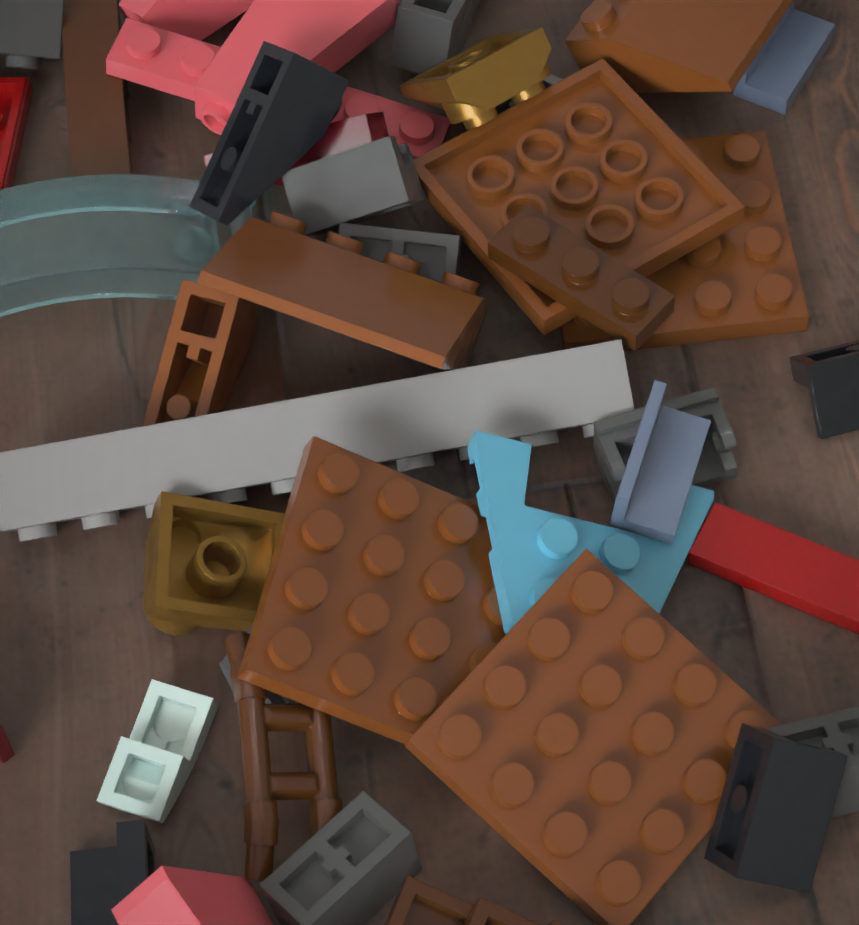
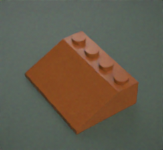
(675, 41)
(350, 292)

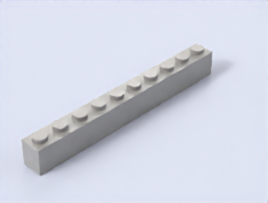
(264, 443)

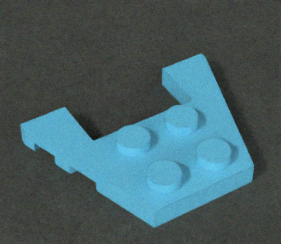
(538, 546)

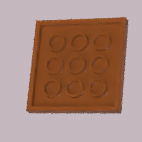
(592, 164)
(738, 281)
(373, 595)
(593, 741)

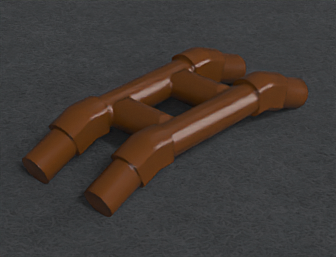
(265, 786)

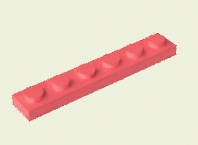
(177, 61)

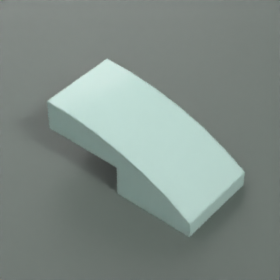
(160, 753)

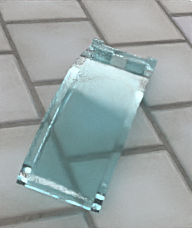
(102, 239)

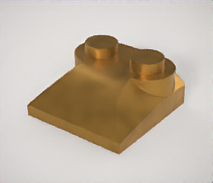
(484, 77)
(206, 563)

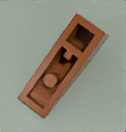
(201, 353)

